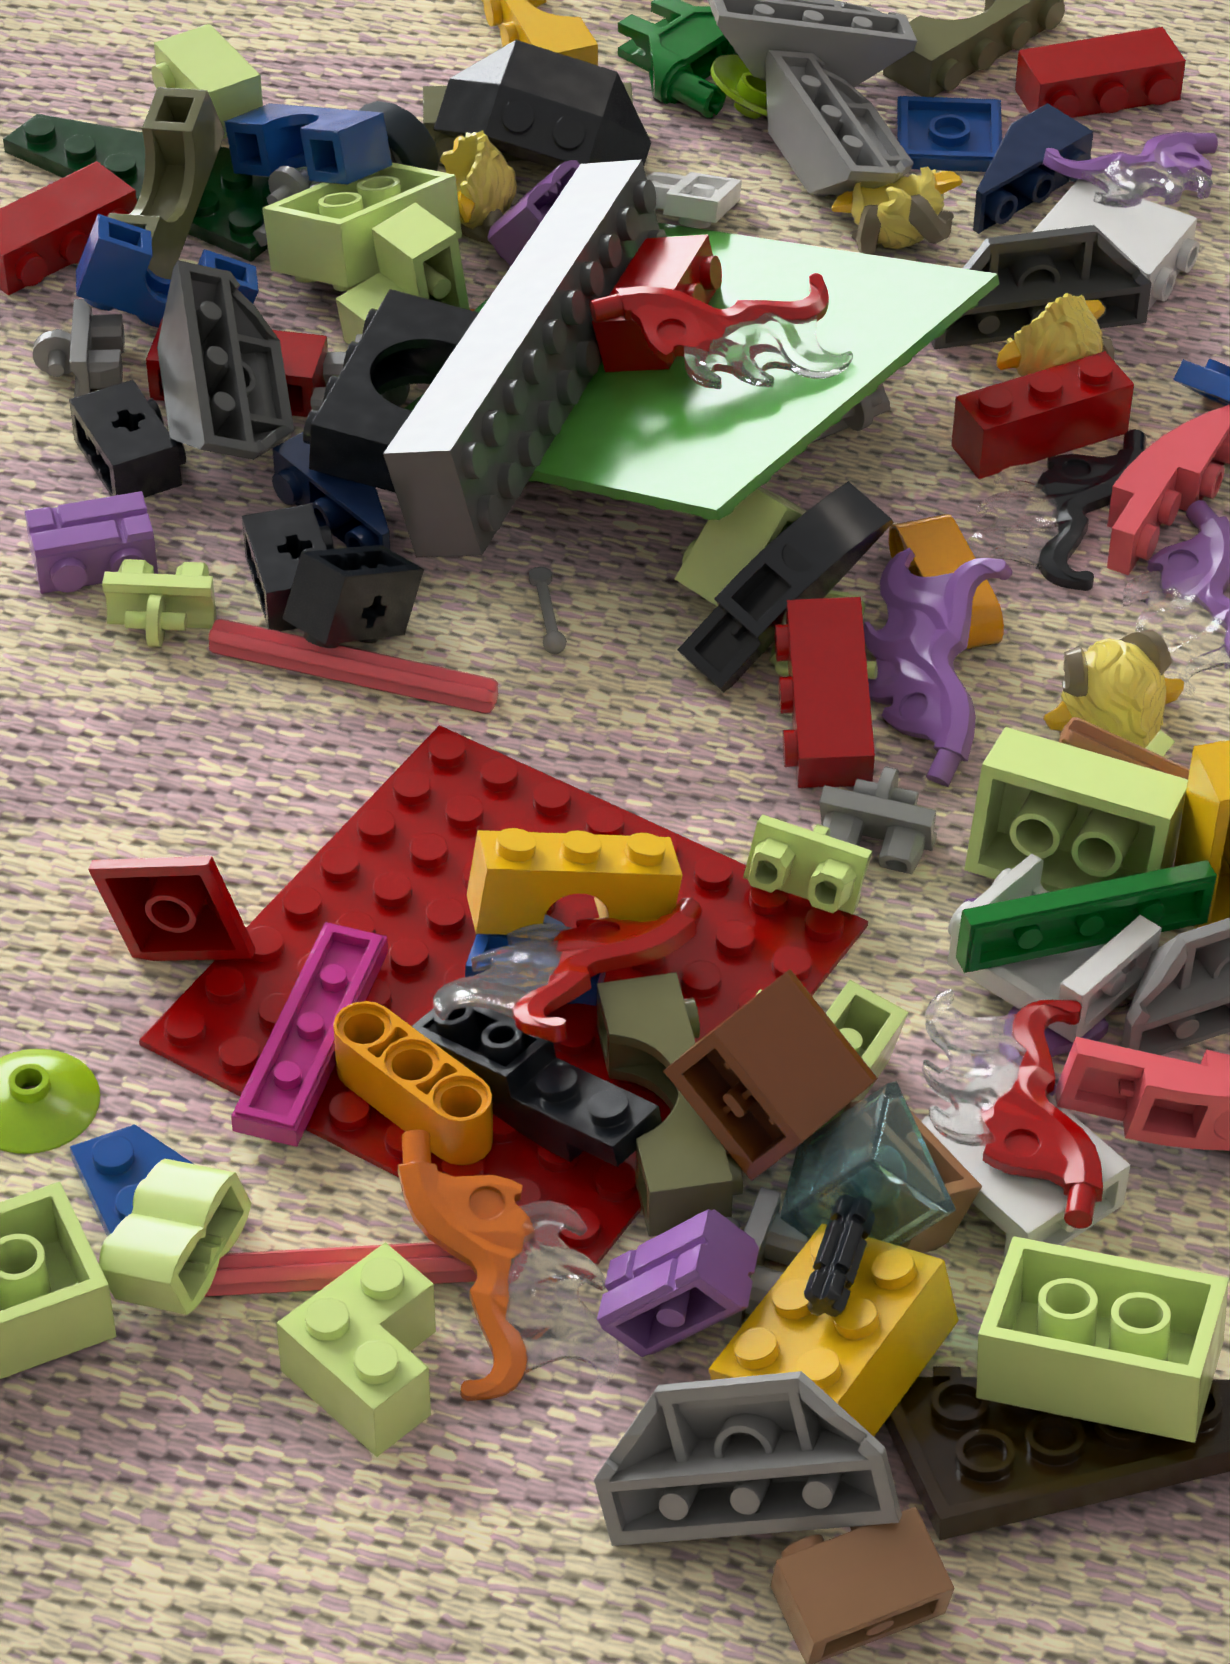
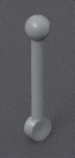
(553, 641)

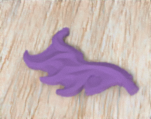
(917, 652)

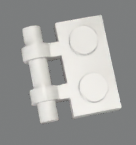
(695, 197)

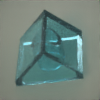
(872, 1154)

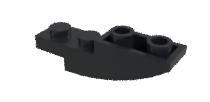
(796, 565)
(540, 1093)

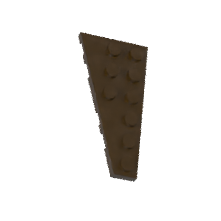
(1006, 1463)

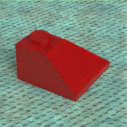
(172, 908)

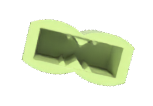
(175, 1236)

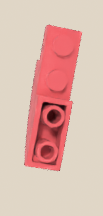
(1162, 480)
(1152, 1094)

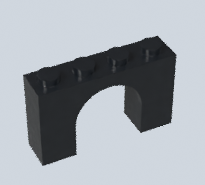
(399, 347)

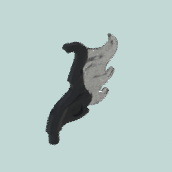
(1046, 510)

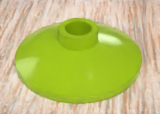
(740, 85)
(51, 1112)

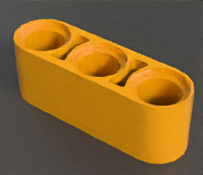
(940, 551)
(413, 1082)

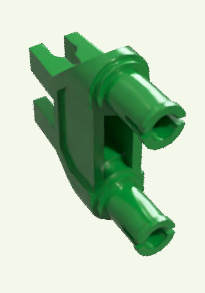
(678, 53)

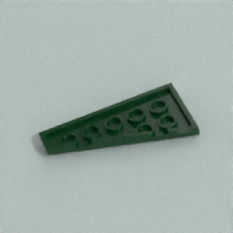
(230, 201)

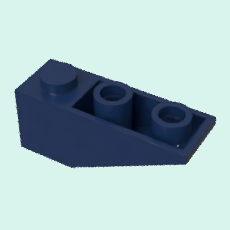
(1017, 169)
(344, 505)

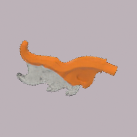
(522, 1268)

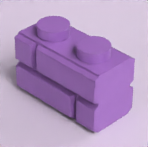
(86, 538)
(678, 1283)

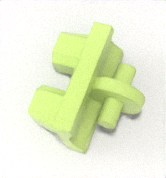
(159, 600)
(807, 864)

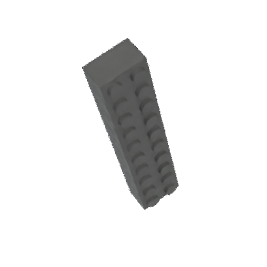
(518, 365)

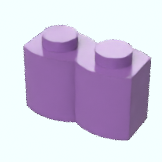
(519, 223)

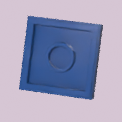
(949, 132)

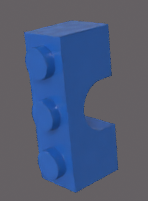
(328, 141)
(117, 273)

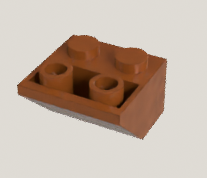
(770, 1075)

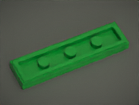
(1083, 915)

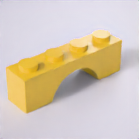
(526, 23)

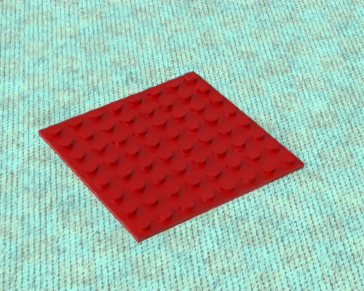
(406, 876)

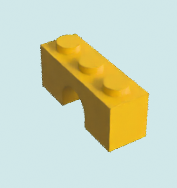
(525, 872)

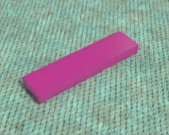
(302, 1046)

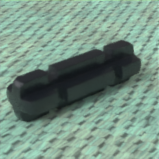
(839, 1255)

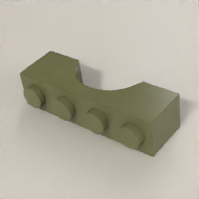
(957, 48)
(180, 151)
(680, 1162)

